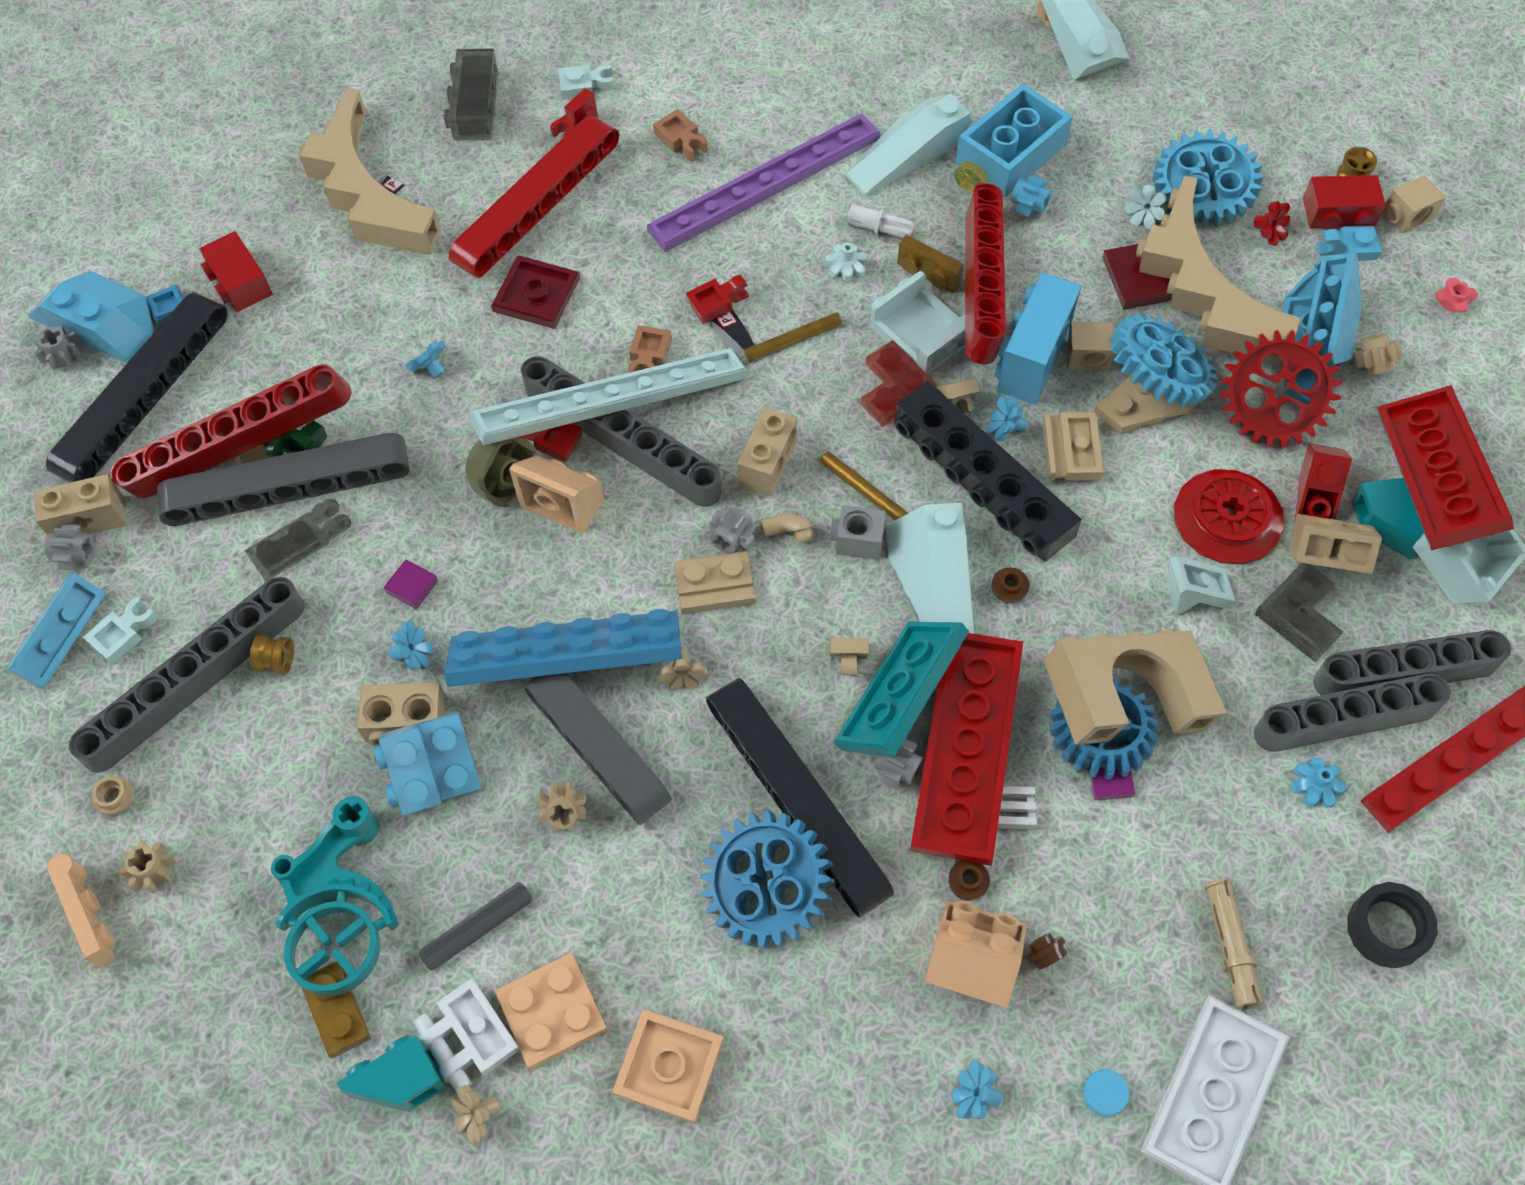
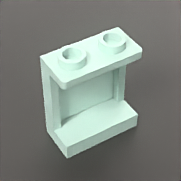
(918, 323)

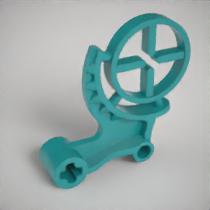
(316, 878)

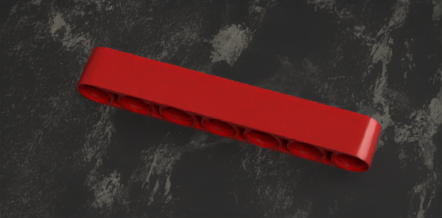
(533, 196)
(984, 274)
(233, 430)

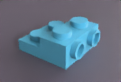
(427, 763)

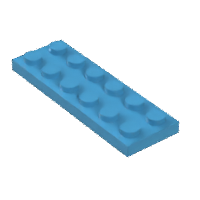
(563, 647)

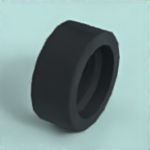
(1413, 904)

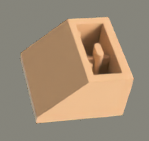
(977, 952)

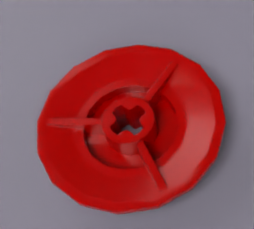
(1213, 533)

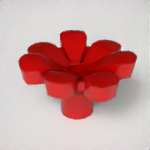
(1273, 222)

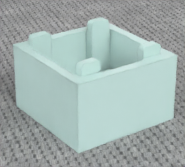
(1473, 568)

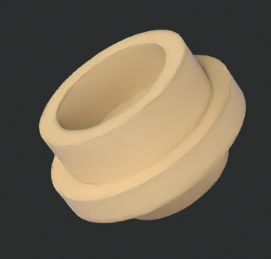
(105, 788)

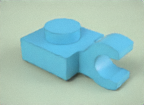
(1351, 239)

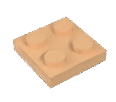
(550, 1011)
(668, 1066)

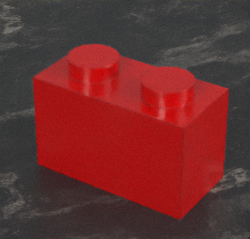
(1343, 201)
(235, 271)

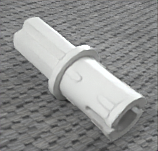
(879, 221)

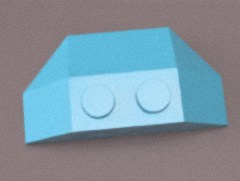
(1328, 305)
(98, 313)

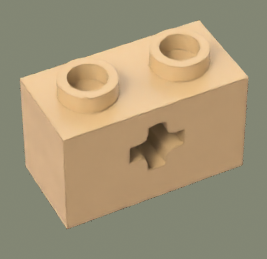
(89, 502)

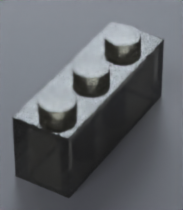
(472, 95)

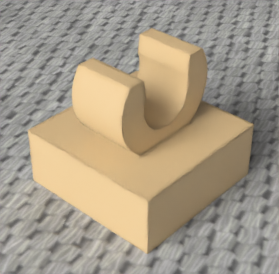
(958, 392)
(849, 650)

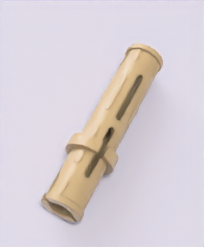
(1236, 953)

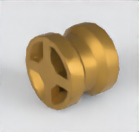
(1357, 162)
(271, 654)

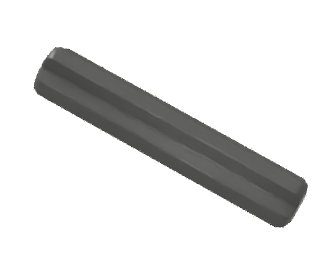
(475, 926)

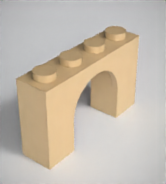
(1164, 659)

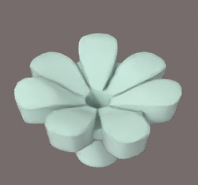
(1145, 206)
(846, 261)

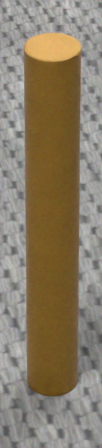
(793, 336)
(862, 486)

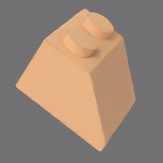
(557, 492)

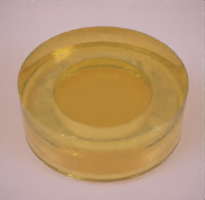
(969, 175)

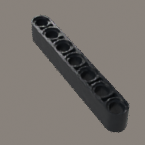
(136, 389)
(799, 795)

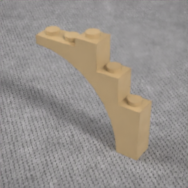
(373, 210)
(1199, 286)

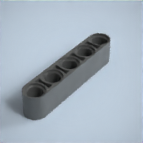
(1426, 656)
(1363, 701)
(599, 745)

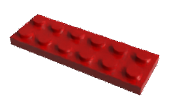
(1444, 469)
(968, 751)

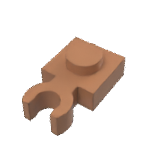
(678, 132)
(649, 348)

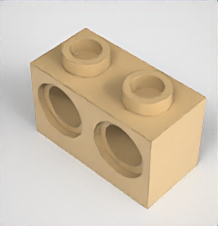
(767, 451)
(1334, 543)
(402, 701)

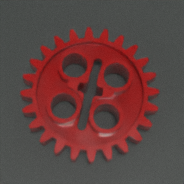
(1294, 358)

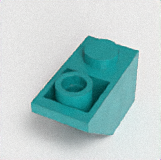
(1391, 512)
(396, 1079)

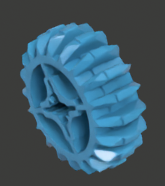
(1138, 735)

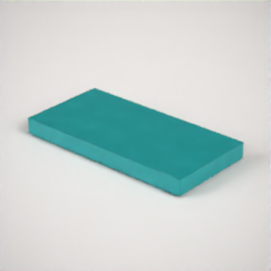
(901, 688)

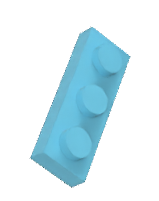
(56, 630)

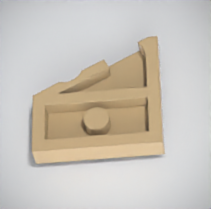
(1130, 408)

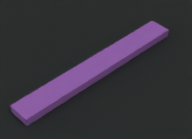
(762, 182)

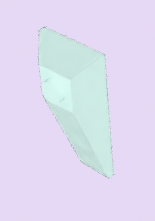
(1085, 36)
(911, 142)
(932, 562)

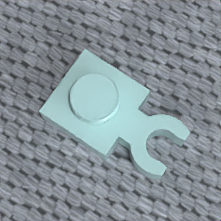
(576, 78)
(117, 634)

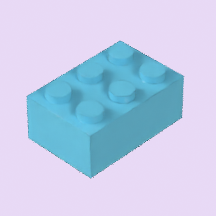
(1015, 138)
(1036, 337)

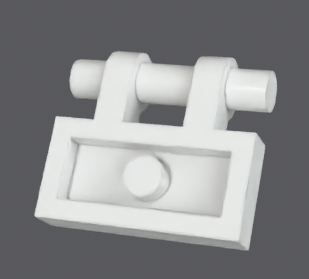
(477, 1027)

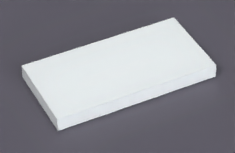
(1215, 1095)

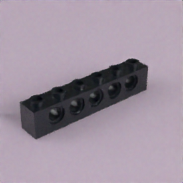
(1004, 474)

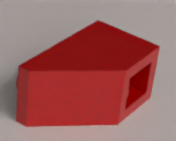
(1322, 481)

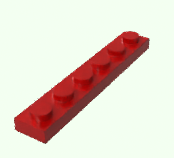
(1448, 763)

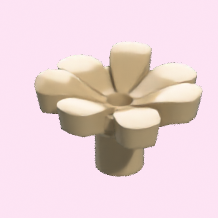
(683, 672)
(473, 1113)

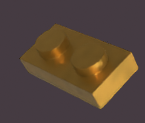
(939, 268)
(336, 1016)

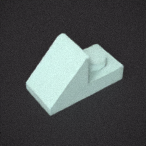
(1196, 583)

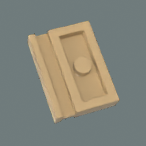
(1073, 446)
(714, 582)

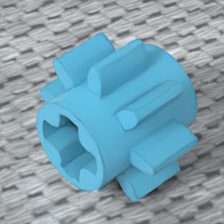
(1031, 195)

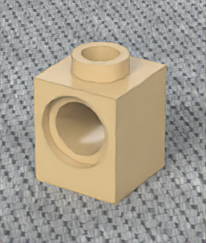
(1413, 204)
(1090, 345)

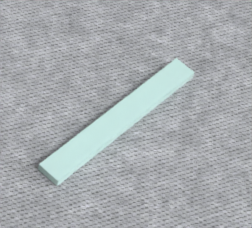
(606, 396)

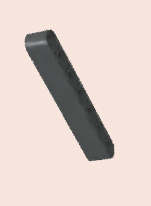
(544, 376)
(282, 479)
(171, 680)

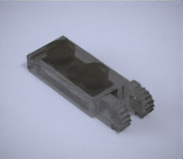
(298, 539)

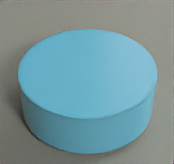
(1105, 1093)

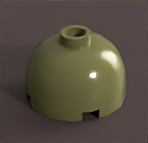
(491, 465)

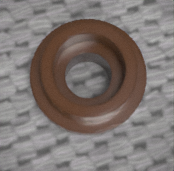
(1006, 593)
(966, 891)
(1046, 950)

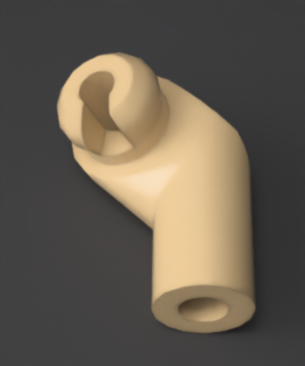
(788, 522)

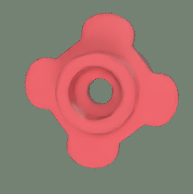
(1456, 295)

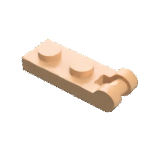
(80, 908)

